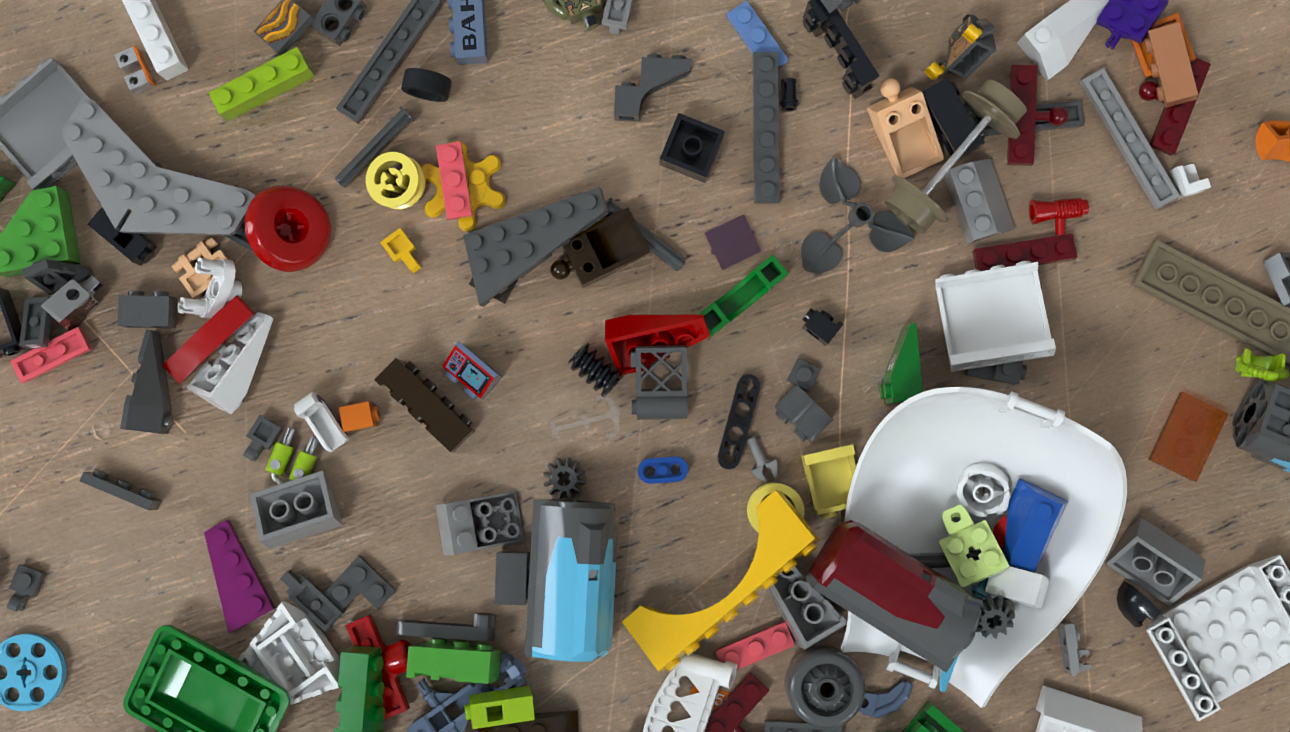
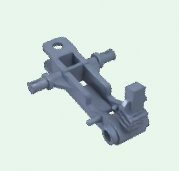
(439, 717)

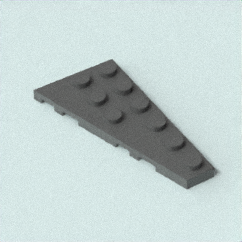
(522, 243)

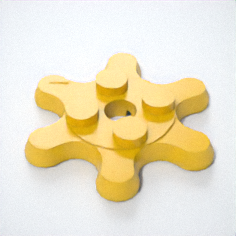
(479, 188)

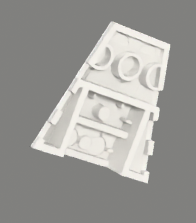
(294, 654)

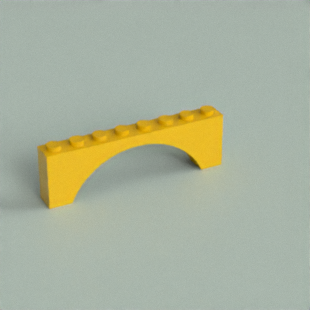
(781, 541)

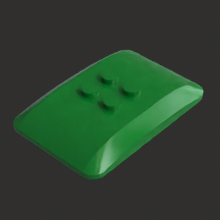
(201, 689)

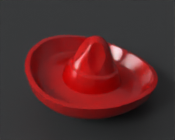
(287, 228)

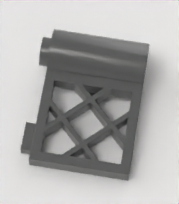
(658, 402)

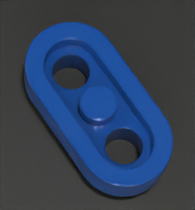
(662, 470)

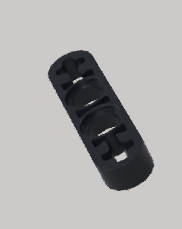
(740, 422)

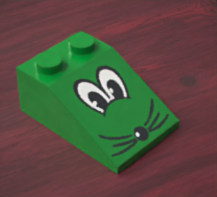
(903, 371)

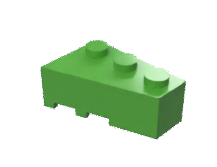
(454, 661)

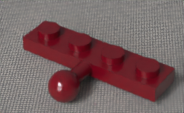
(1024, 85)
(1173, 118)
(1041, 250)
(737, 706)

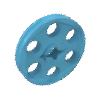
(37, 665)

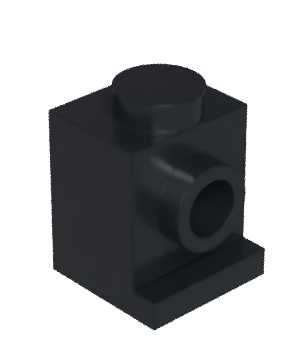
(821, 326)

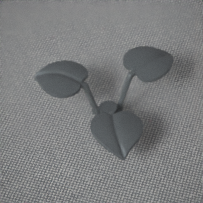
(842, 184)

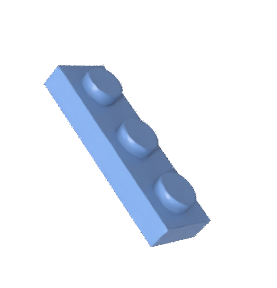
(754, 32)

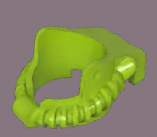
(1267, 367)

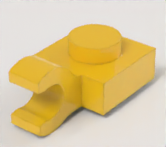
(400, 248)

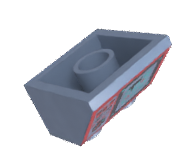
(471, 371)

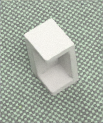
(1019, 587)

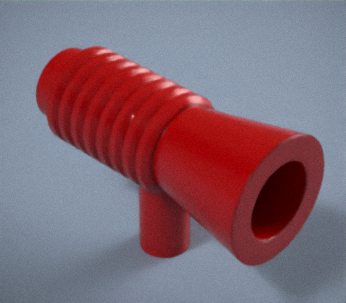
(1059, 210)

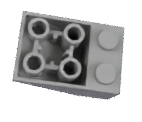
(479, 523)

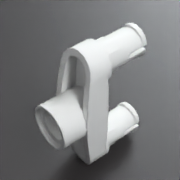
(220, 290)

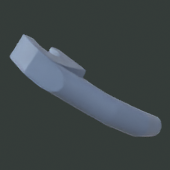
(885, 703)

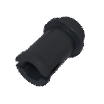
(789, 98)

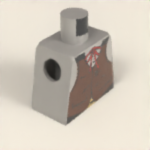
(73, 302)

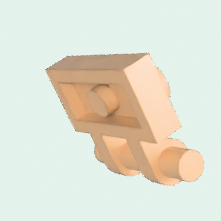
(197, 283)

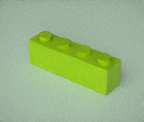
(261, 84)

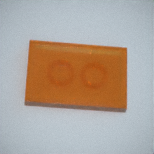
(1188, 436)

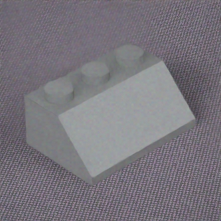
(978, 200)
(295, 510)
(1156, 562)

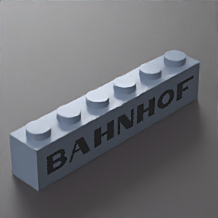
(469, 31)

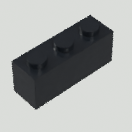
(951, 117)

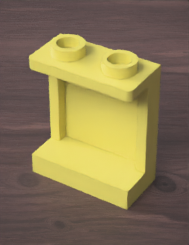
(829, 478)

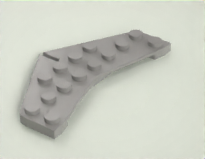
(158, 197)

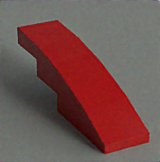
(208, 339)

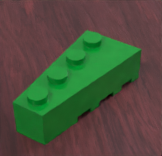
(362, 690)

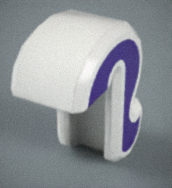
(321, 421)

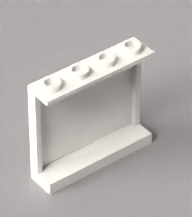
(994, 316)

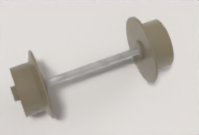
(996, 108)

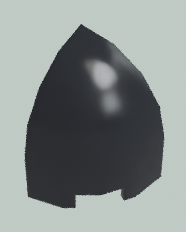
(1135, 605)

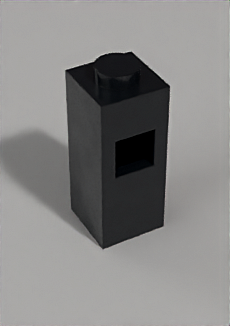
(132, 245)

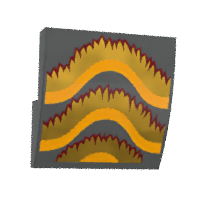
(284, 26)

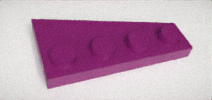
(237, 580)

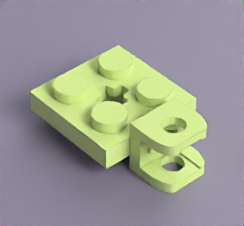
(964, 536)

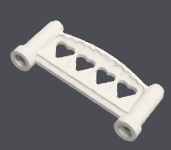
(707, 677)

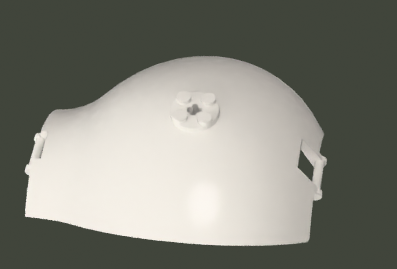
(938, 456)

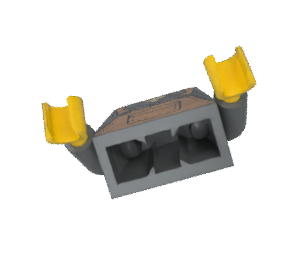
(967, 48)

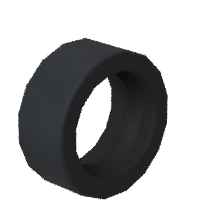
(426, 84)

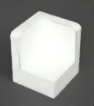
(1187, 181)

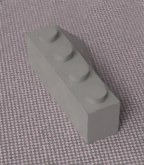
(803, 608)

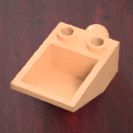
(910, 134)

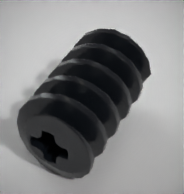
(595, 370)

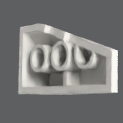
(1060, 35)
(230, 375)

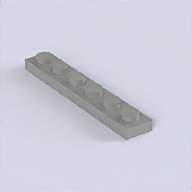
(1129, 138)

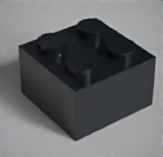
(691, 148)

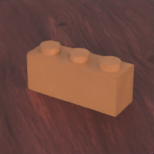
(1171, 65)

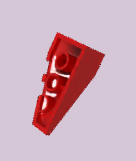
(629, 331)

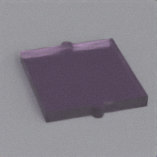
(732, 242)

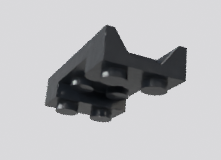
(850, 54)

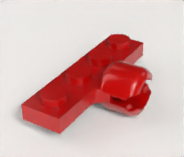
(395, 656)

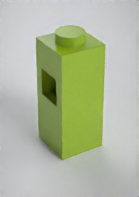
(500, 707)

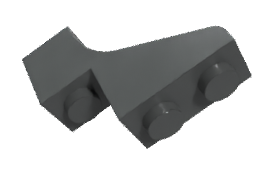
(655, 75)

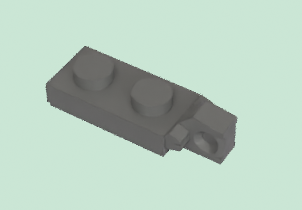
(311, 600)

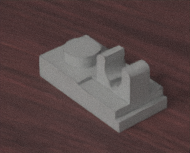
(616, 15)
(1069, 636)

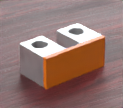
(135, 60)

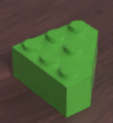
(39, 232)

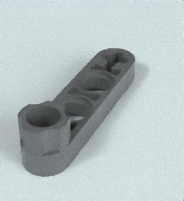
(481, 630)

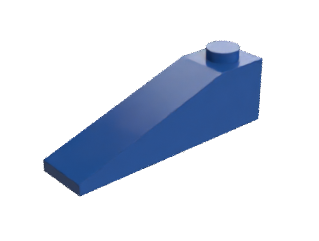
(1030, 524)

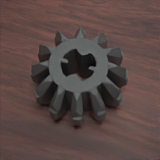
(555, 478)
(995, 616)

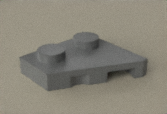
(53, 275)

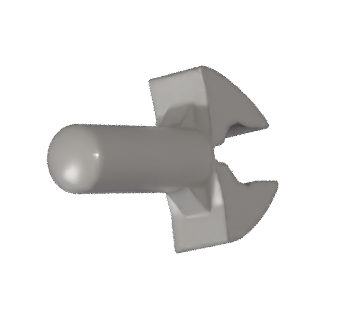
(761, 460)

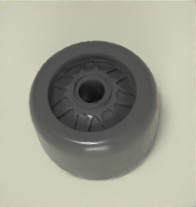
(810, 671)

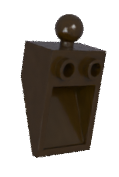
(606, 246)

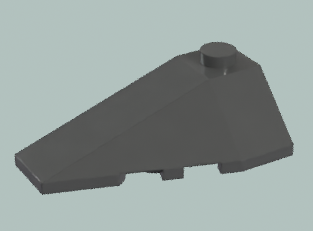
(150, 403)

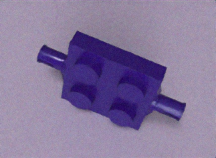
(1130, 19)

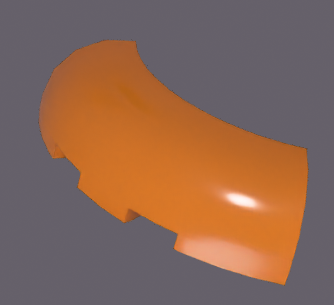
(1273, 140)

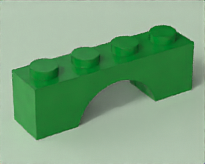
(744, 294)

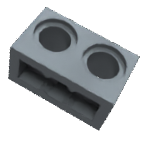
(332, 12)

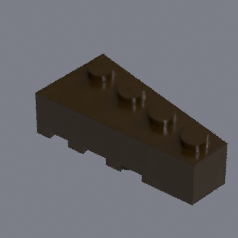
(426, 404)

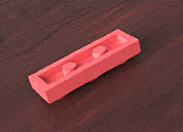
(454, 181)
(44, 359)
(757, 646)

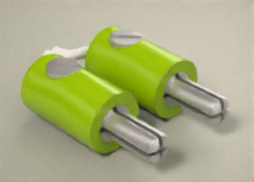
(282, 452)

